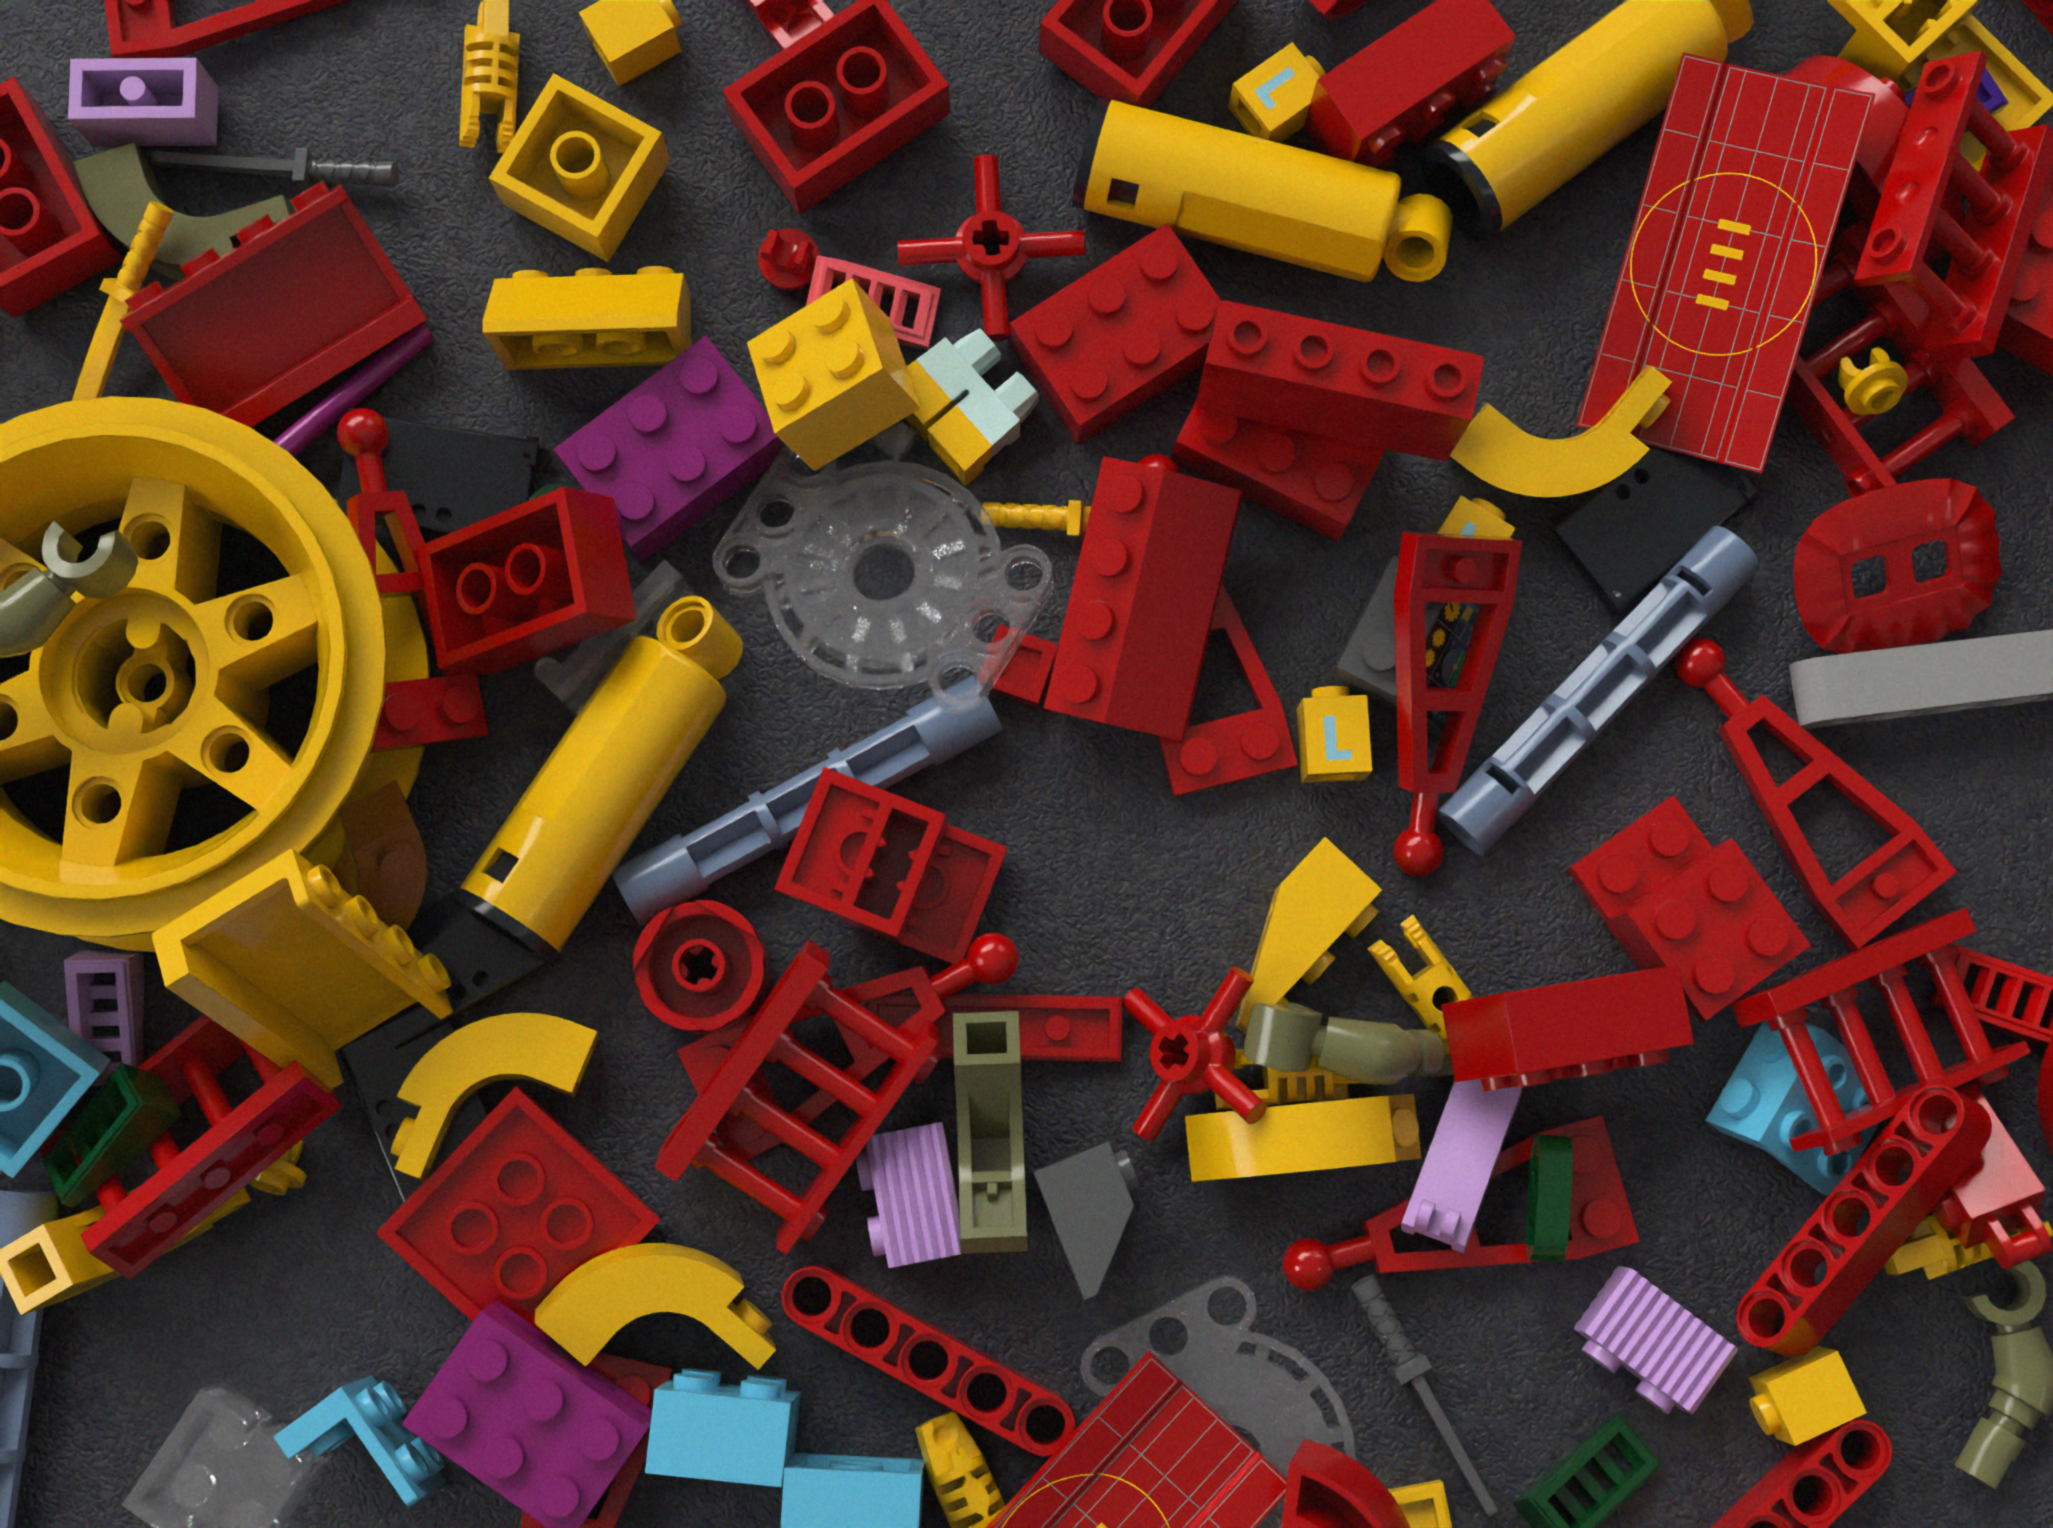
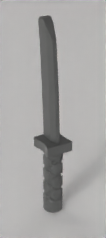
(304, 168)
(1409, 1367)

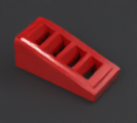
(2014, 979)

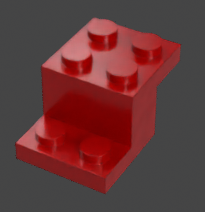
(891, 867)
(1689, 906)

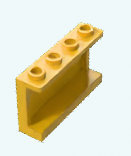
(296, 964)

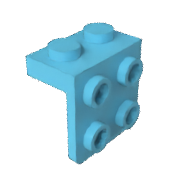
(1769, 1106)

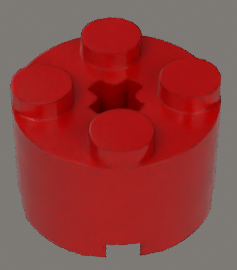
(696, 930)

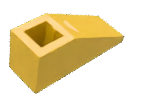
(1304, 919)

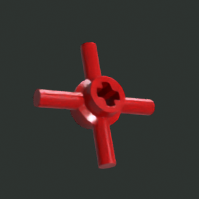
(1012, 242)
(1193, 1055)

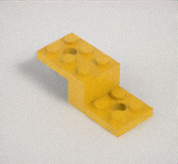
(1902, 35)

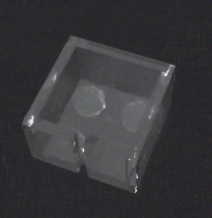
(223, 1469)

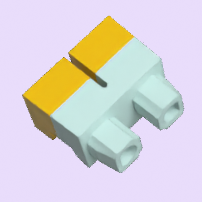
(960, 410)

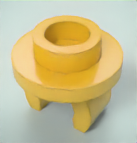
(1875, 387)
(282, 1173)

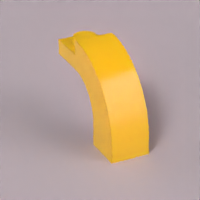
(1567, 466)
(481, 1053)
(1304, 1138)
(56, 1265)
(650, 1279)

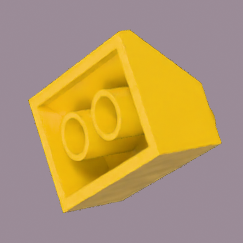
(589, 319)

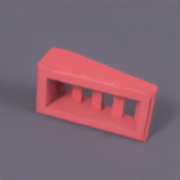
(837, 271)

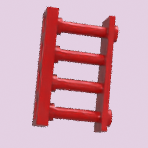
(1997, 222)
(1896, 313)
(1835, 989)
(771, 1039)
(220, 1161)

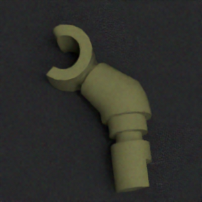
(42, 600)
(1348, 1047)
(2021, 1378)

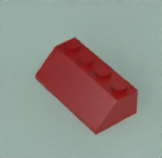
(1143, 598)

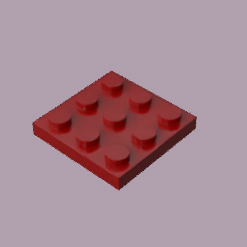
(514, 1212)

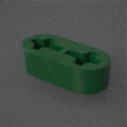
(1549, 1198)

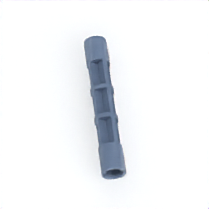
(1598, 690)
(688, 864)
(19, 1345)

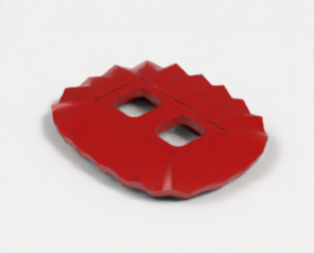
(1891, 525)

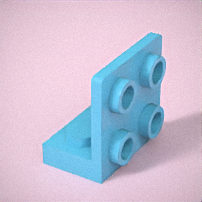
(375, 1416)

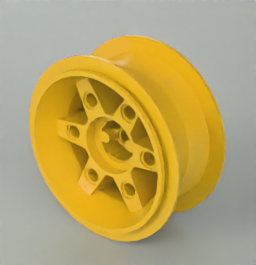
(174, 483)

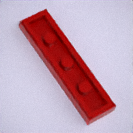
(1048, 1025)

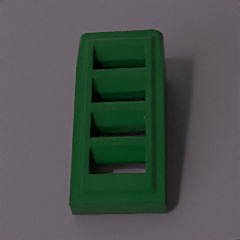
(110, 1131)
(1534, 1501)

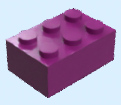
(673, 448)
(529, 1419)

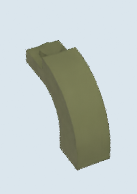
(119, 190)
(990, 1132)

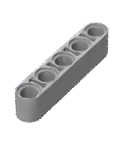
(1923, 679)

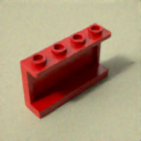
(274, 310)
(1339, 381)

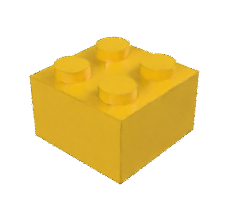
(580, 167)
(832, 375)

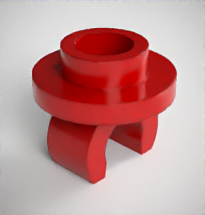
(787, 259)

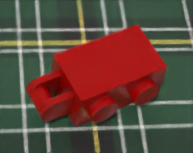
(1994, 1197)

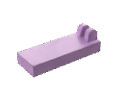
(1460, 1163)

